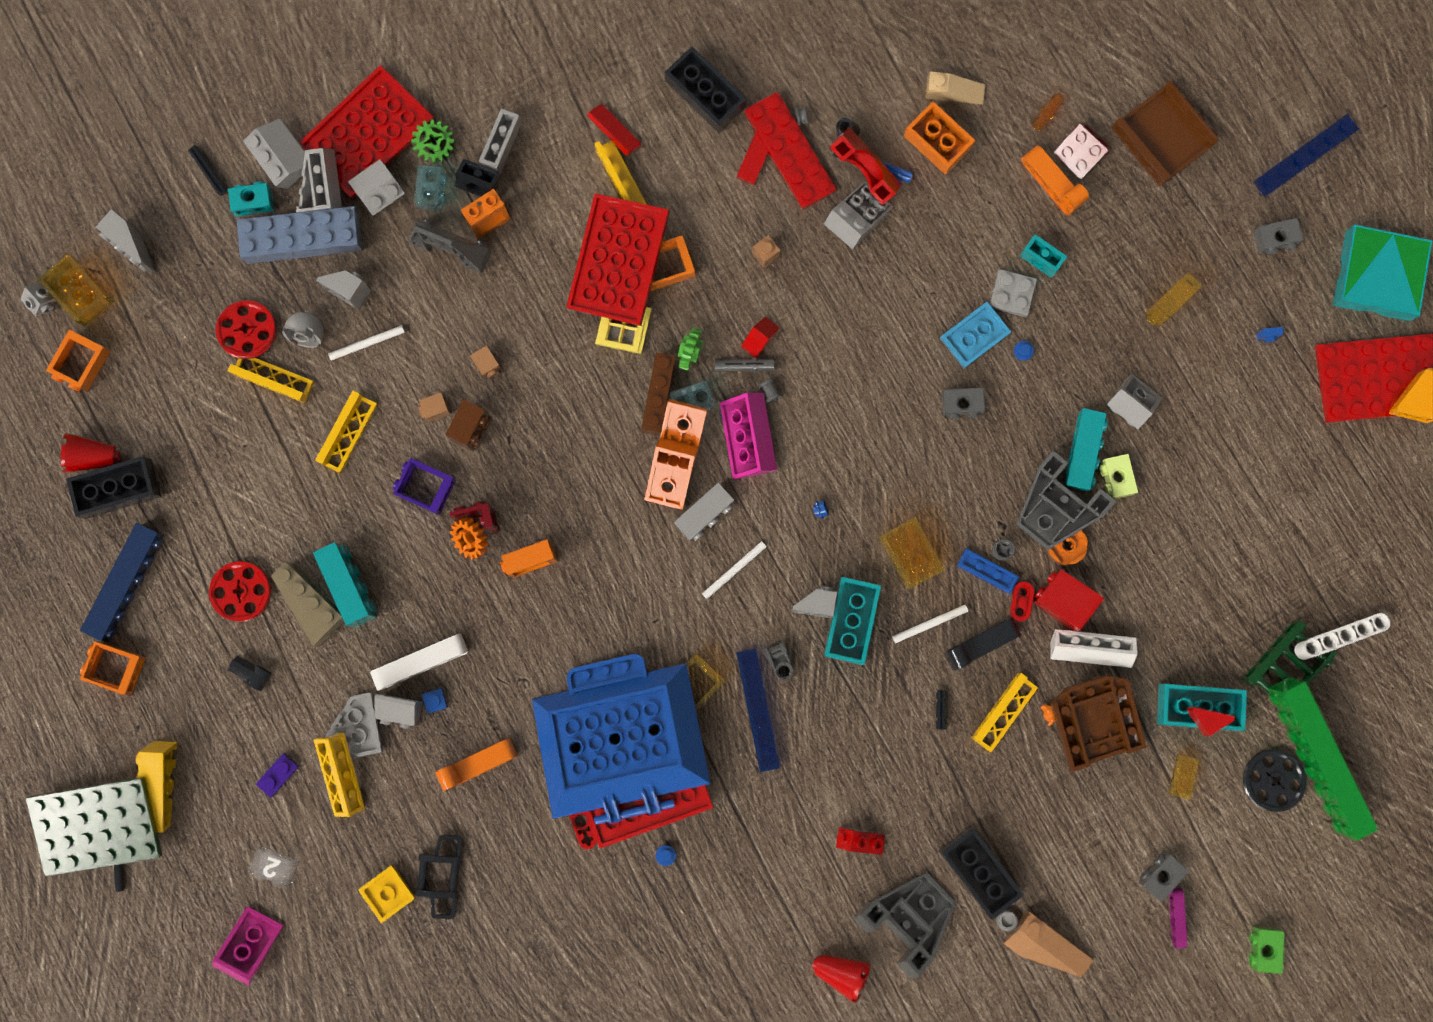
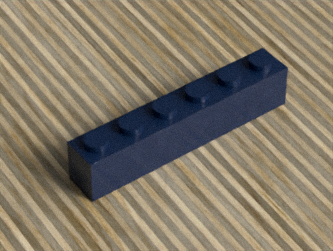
(122, 583)

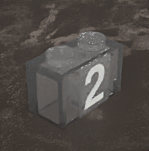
(273, 867)

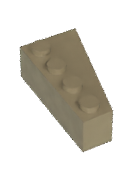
(311, 608)

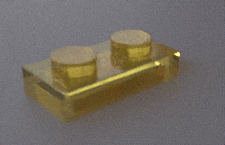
(1183, 777)

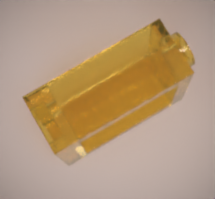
(1173, 300)
(711, 673)

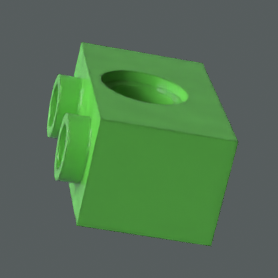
(1273, 960)

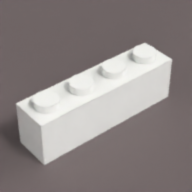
(1093, 648)

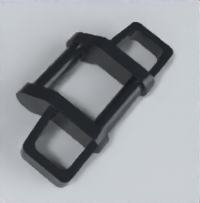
(436, 858)

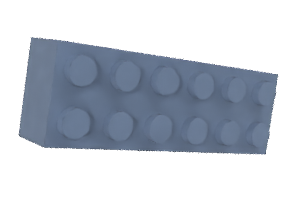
(299, 235)

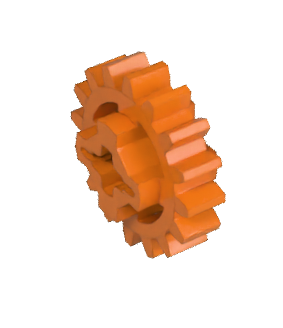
(469, 538)

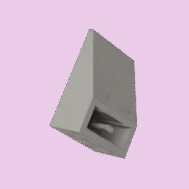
(857, 215)
(125, 240)

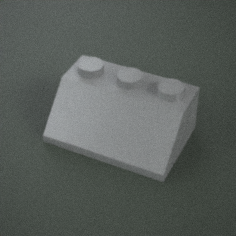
(277, 152)

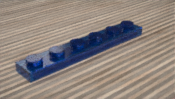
(1306, 155)
(758, 710)

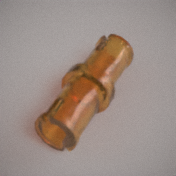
(1047, 112)

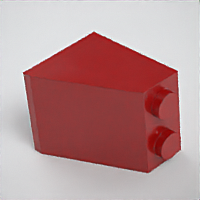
(1067, 600)

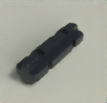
(941, 710)

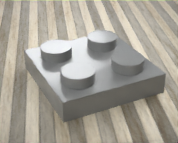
(1012, 293)

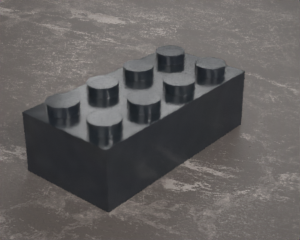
(705, 89)
(113, 487)
(981, 873)

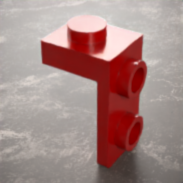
(860, 841)

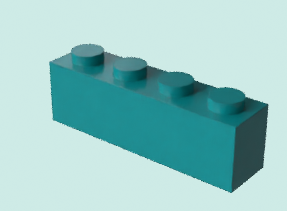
(1085, 449)

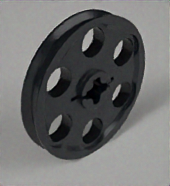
(1273, 790)

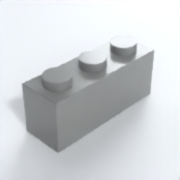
(500, 141)
(704, 513)

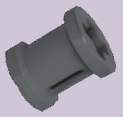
(770, 391)

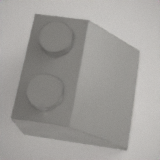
(376, 187)
(346, 286)
(1134, 401)
(818, 603)
(397, 710)

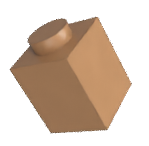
(766, 251)
(486, 363)
(434, 407)

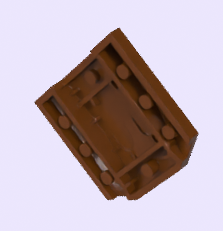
(1097, 721)

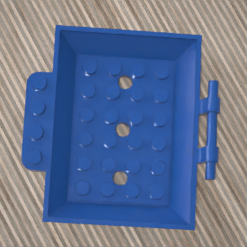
(627, 701)

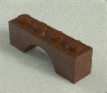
(658, 393)

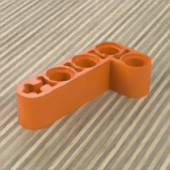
(1054, 181)
(476, 764)

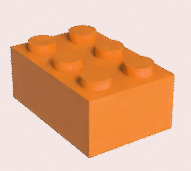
(939, 138)

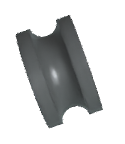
(801, 116)

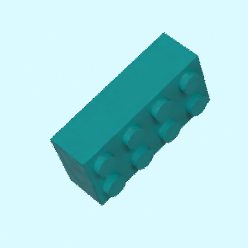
(345, 584)
(852, 621)
(1175, 700)

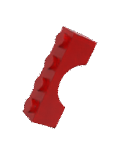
(852, 149)

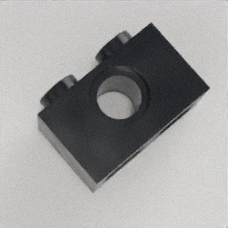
(476, 178)

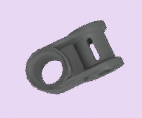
(779, 660)

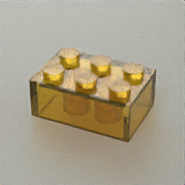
(76, 290)
(911, 554)

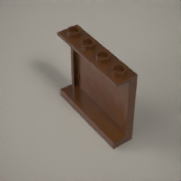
(1165, 133)

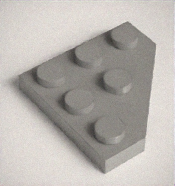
(359, 726)

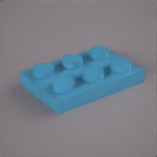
(975, 335)

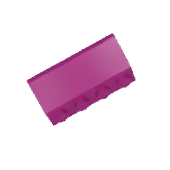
(748, 435)

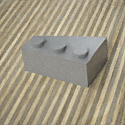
(320, 181)

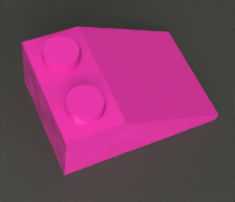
(247, 946)

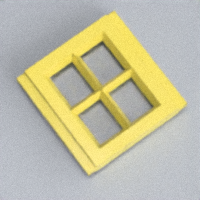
(623, 335)

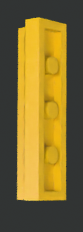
(618, 172)
(270, 384)
(339, 429)
(999, 707)
(342, 775)

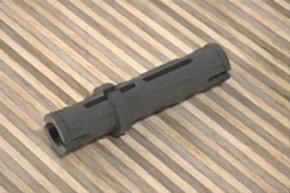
(745, 365)

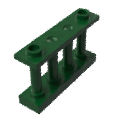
(1282, 647)

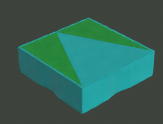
(1382, 272)

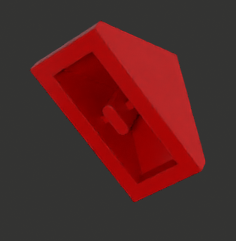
(760, 337)
(1209, 721)

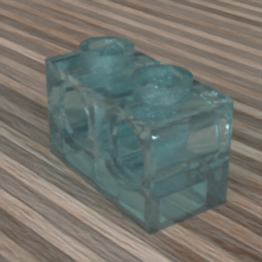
(425, 188)
(691, 392)

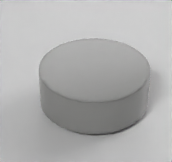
(1007, 920)

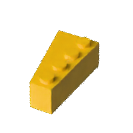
(156, 767)

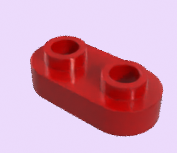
(1023, 602)

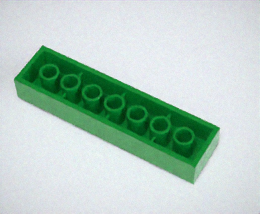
(1322, 759)

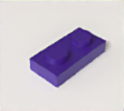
(277, 775)

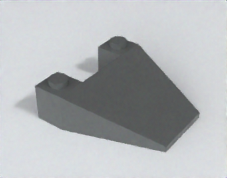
(471, 254)
(1054, 511)
(916, 915)

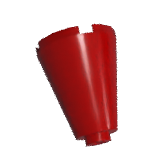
(86, 454)
(842, 974)

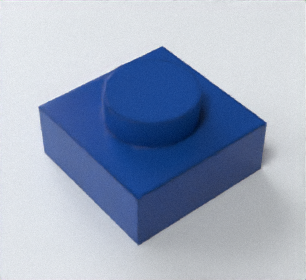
(1269, 334)
(434, 700)

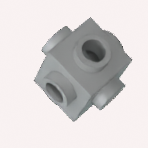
(38, 299)

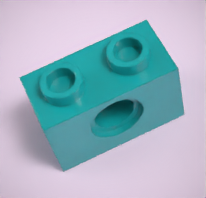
(261, 203)
(1043, 256)

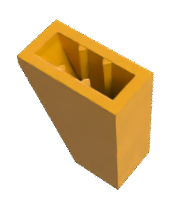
(1417, 399)

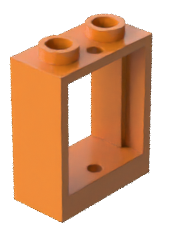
(487, 216)
(677, 242)
(92, 368)
(528, 559)
(131, 673)

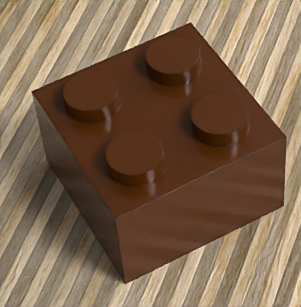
(468, 425)

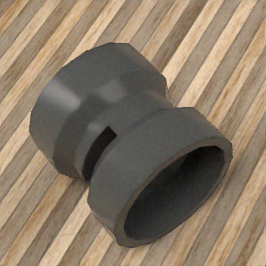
(1006, 548)

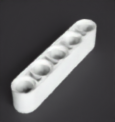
(1350, 633)
(419, 662)

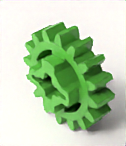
(424, 144)
(690, 348)

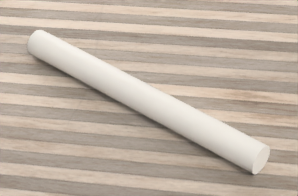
(366, 342)
(734, 570)
(930, 623)

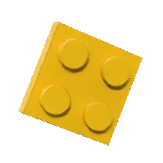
(387, 893)

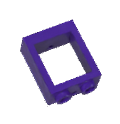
(442, 494)

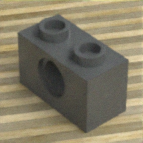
(1288, 231)
(973, 397)
(1174, 874)

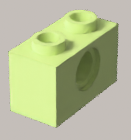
(1122, 466)

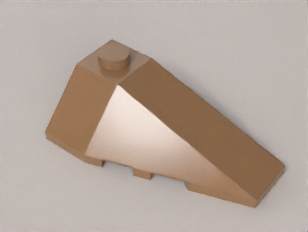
(1044, 945)

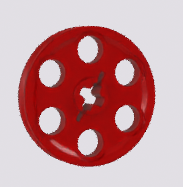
(253, 332)
(230, 591)

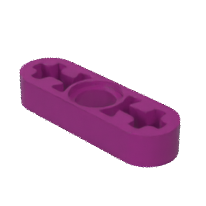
(1178, 918)

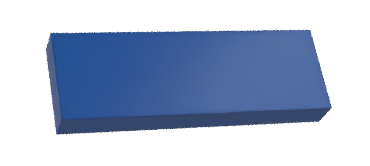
(987, 571)

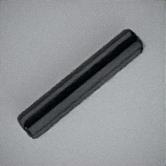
(207, 170)

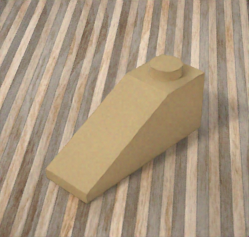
(954, 88)

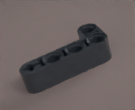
(982, 644)

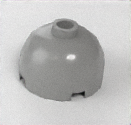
(304, 328)

